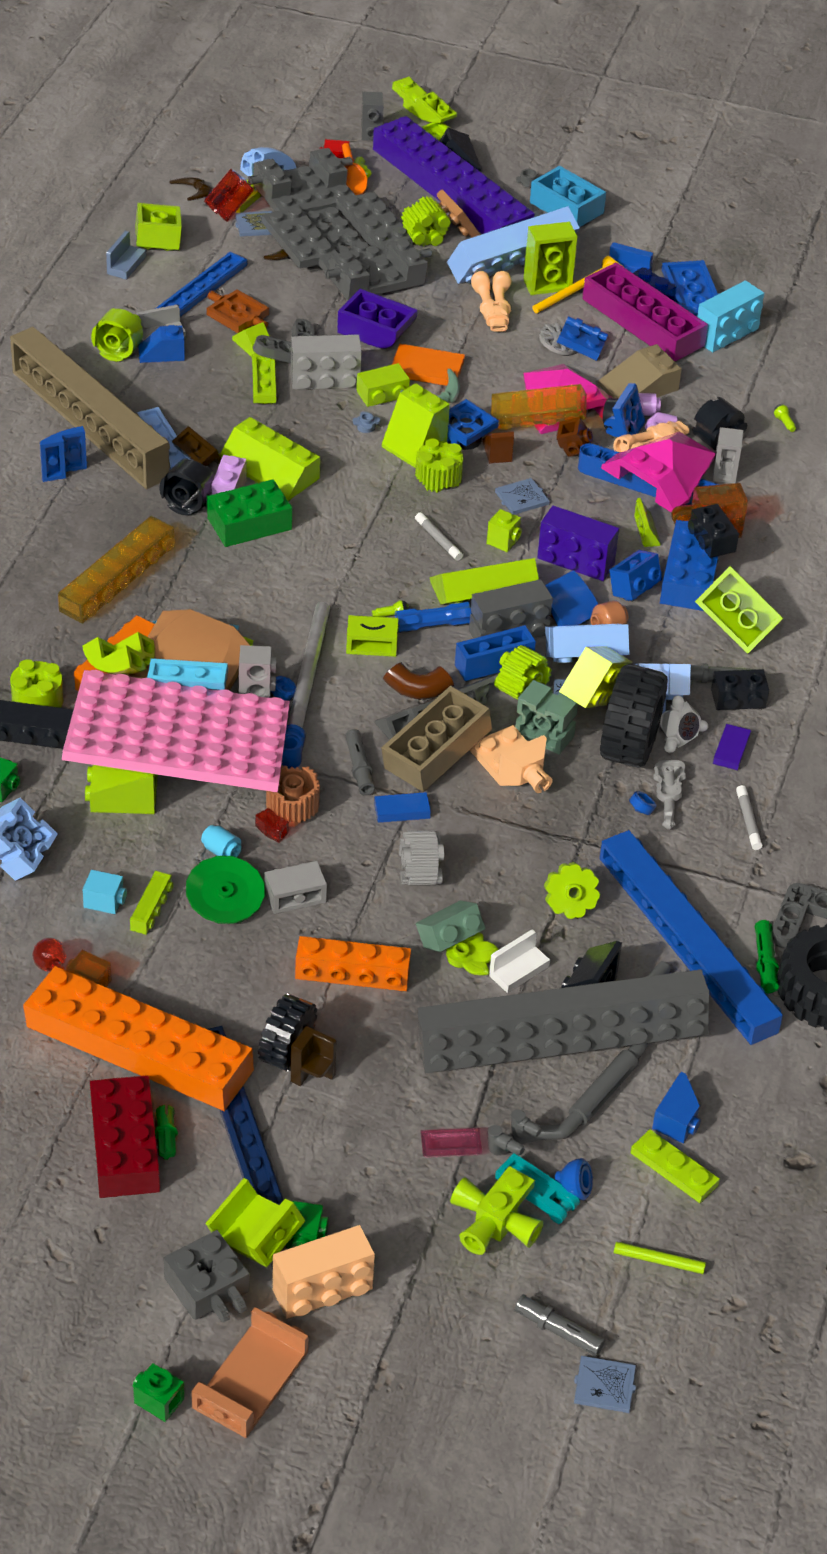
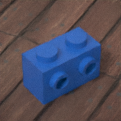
(635, 575)

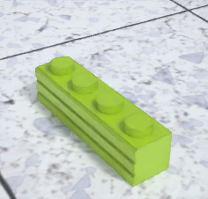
(151, 902)

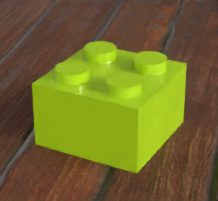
(158, 226)

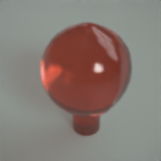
(48, 954)

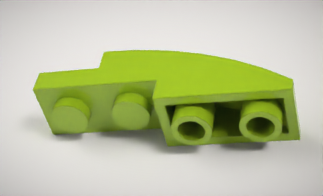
(422, 105)

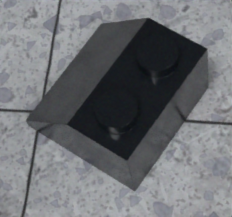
(597, 966)

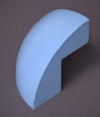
(262, 153)

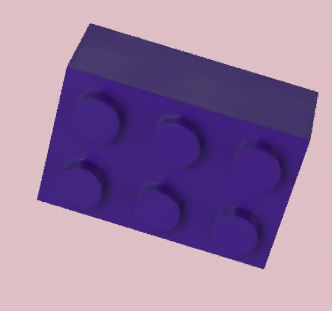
(578, 543)

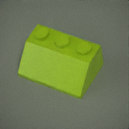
(739, 609)

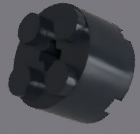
(716, 415)
(187, 486)

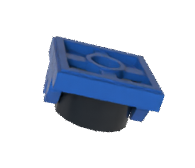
(624, 414)
(469, 425)

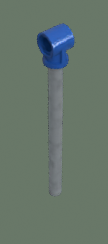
(294, 734)

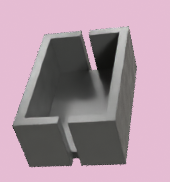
(511, 608)

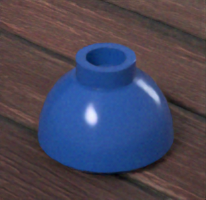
(576, 1178)

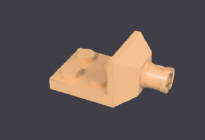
(513, 759)

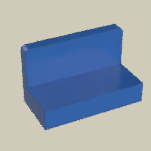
(631, 257)

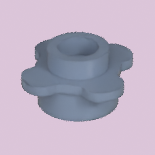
(366, 422)

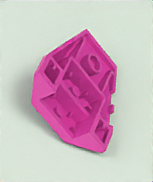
(562, 376)
(669, 464)

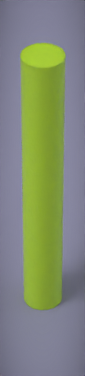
(659, 1257)

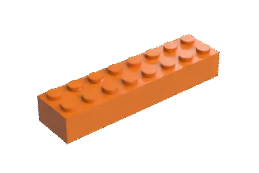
(139, 1038)

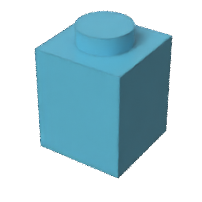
(103, 892)

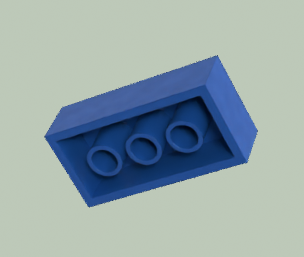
(687, 570)

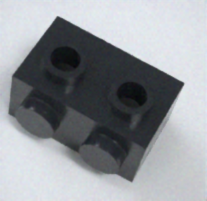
(713, 530)
(740, 689)

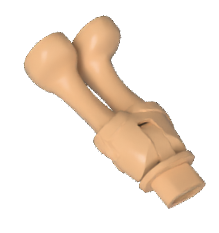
(494, 312)
(652, 433)

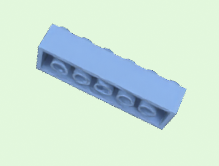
(501, 247)

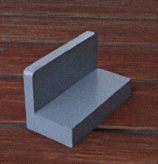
(124, 258)

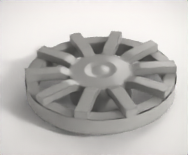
(554, 335)

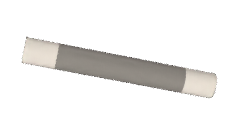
(439, 536)
(749, 817)

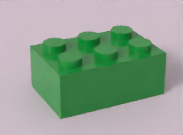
(249, 513)

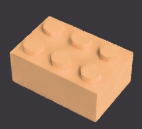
(323, 1272)

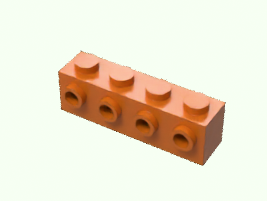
(352, 963)

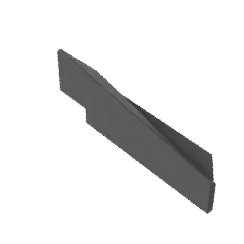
(393, 723)

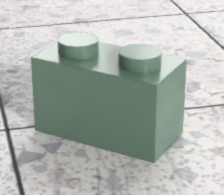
(450, 925)

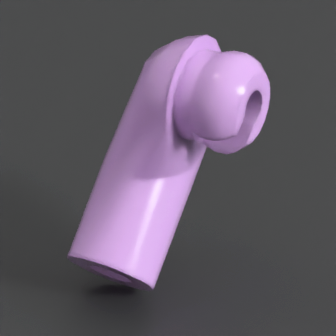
(660, 418)

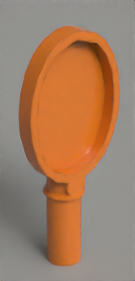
(356, 175)

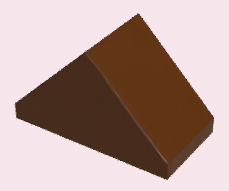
(499, 447)

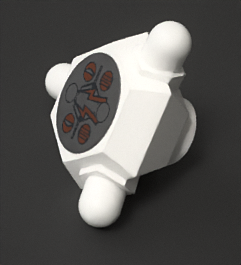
(681, 724)

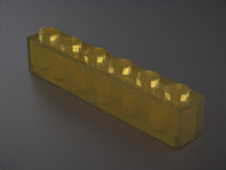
(116, 569)

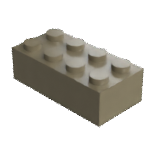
(436, 738)

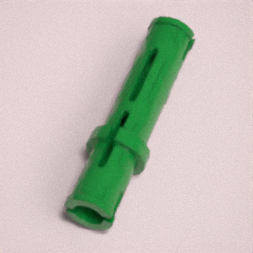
(767, 964)

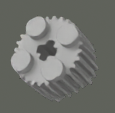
(420, 858)

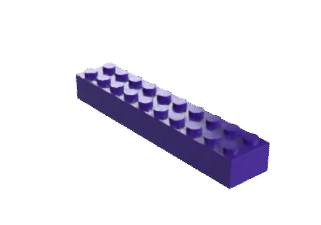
(438, 168)

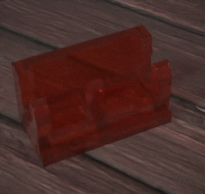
(229, 195)

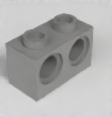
(727, 455)
(256, 670)

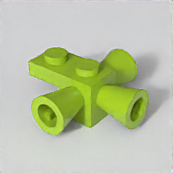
(497, 1211)

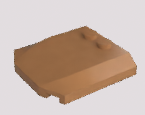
(196, 637)

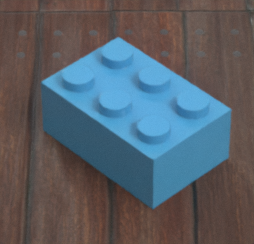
(563, 189)

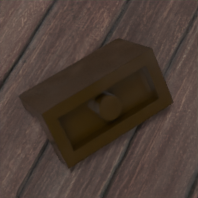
(196, 447)

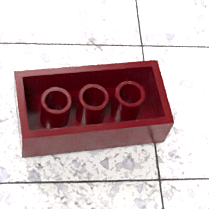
(124, 1136)

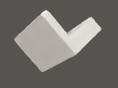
(517, 962)

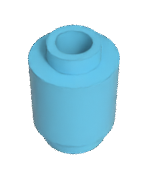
(221, 841)

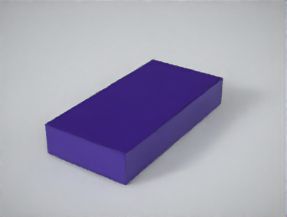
(731, 747)

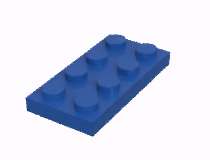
(692, 283)

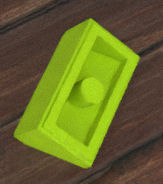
(645, 525)

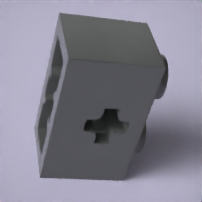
(371, 113)

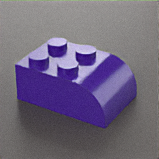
(374, 319)

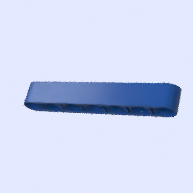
(593, 456)

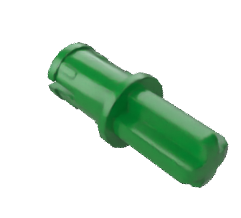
(166, 1132)

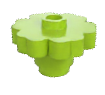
(582, 896)

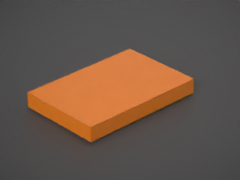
(428, 364)

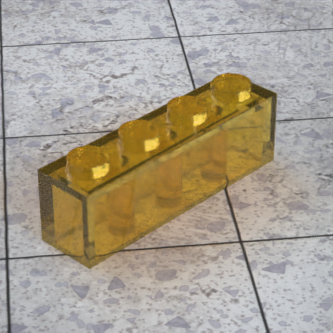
(539, 406)

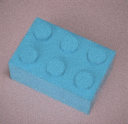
(731, 315)

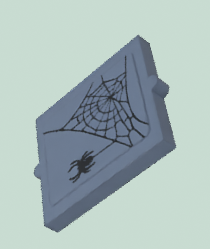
(522, 496)
(604, 1384)

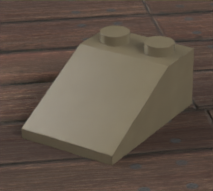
(649, 369)

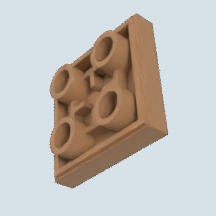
(457, 215)

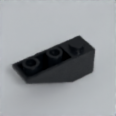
(461, 145)

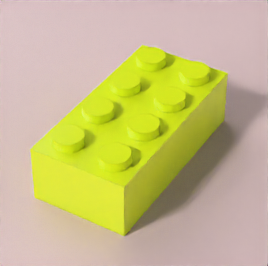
(594, 676)

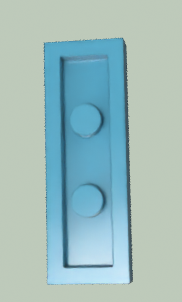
(189, 673)

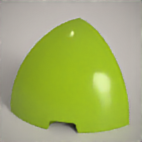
(125, 657)

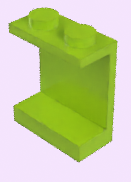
(255, 1223)

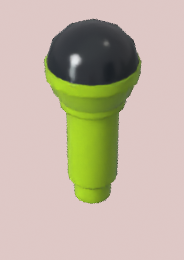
(390, 610)

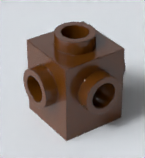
(573, 435)

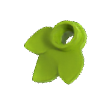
(472, 954)

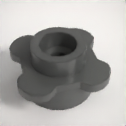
(526, 177)

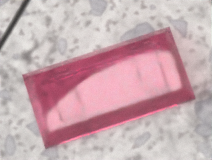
(451, 1142)

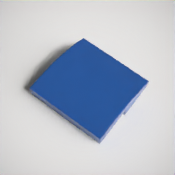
(63, 453)
(571, 600)

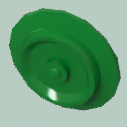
(225, 889)

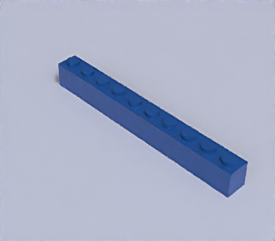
(691, 937)

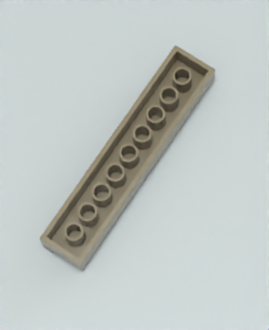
(89, 404)

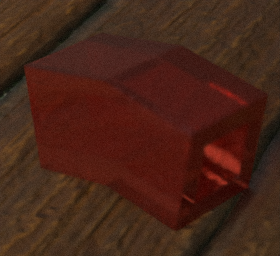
(272, 825)

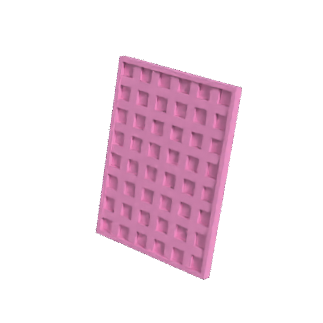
(177, 730)

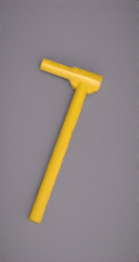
(608, 260)

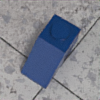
(163, 345)
(678, 1111)

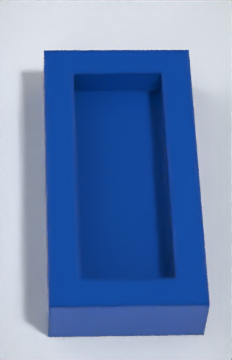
(402, 807)

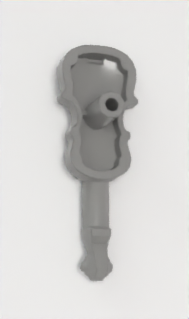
(669, 789)

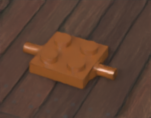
(236, 310)

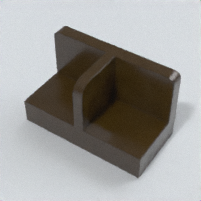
(312, 1055)

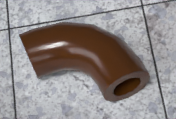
(418, 685)

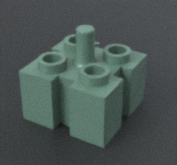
(546, 715)

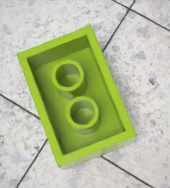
(549, 257)

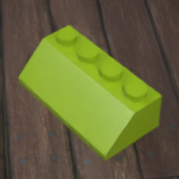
(273, 457)
(460, 585)

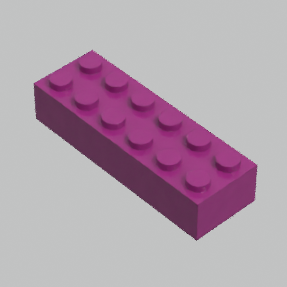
(644, 311)

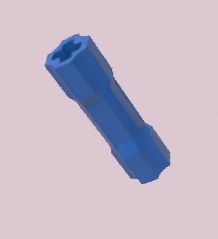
(451, 615)

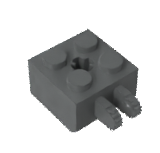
(207, 1277)

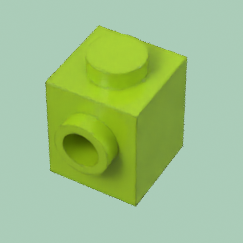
(503, 530)

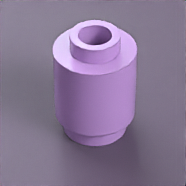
(650, 403)

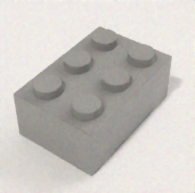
(325, 361)

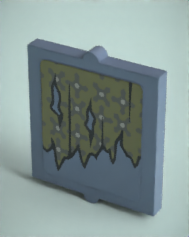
(250, 224)

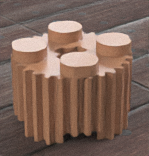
(296, 795)

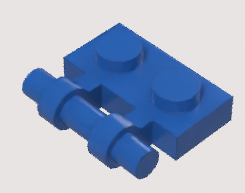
(582, 338)

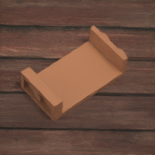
(252, 1373)

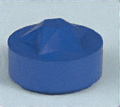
(284, 689)
(642, 803)

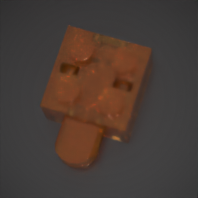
(728, 496)

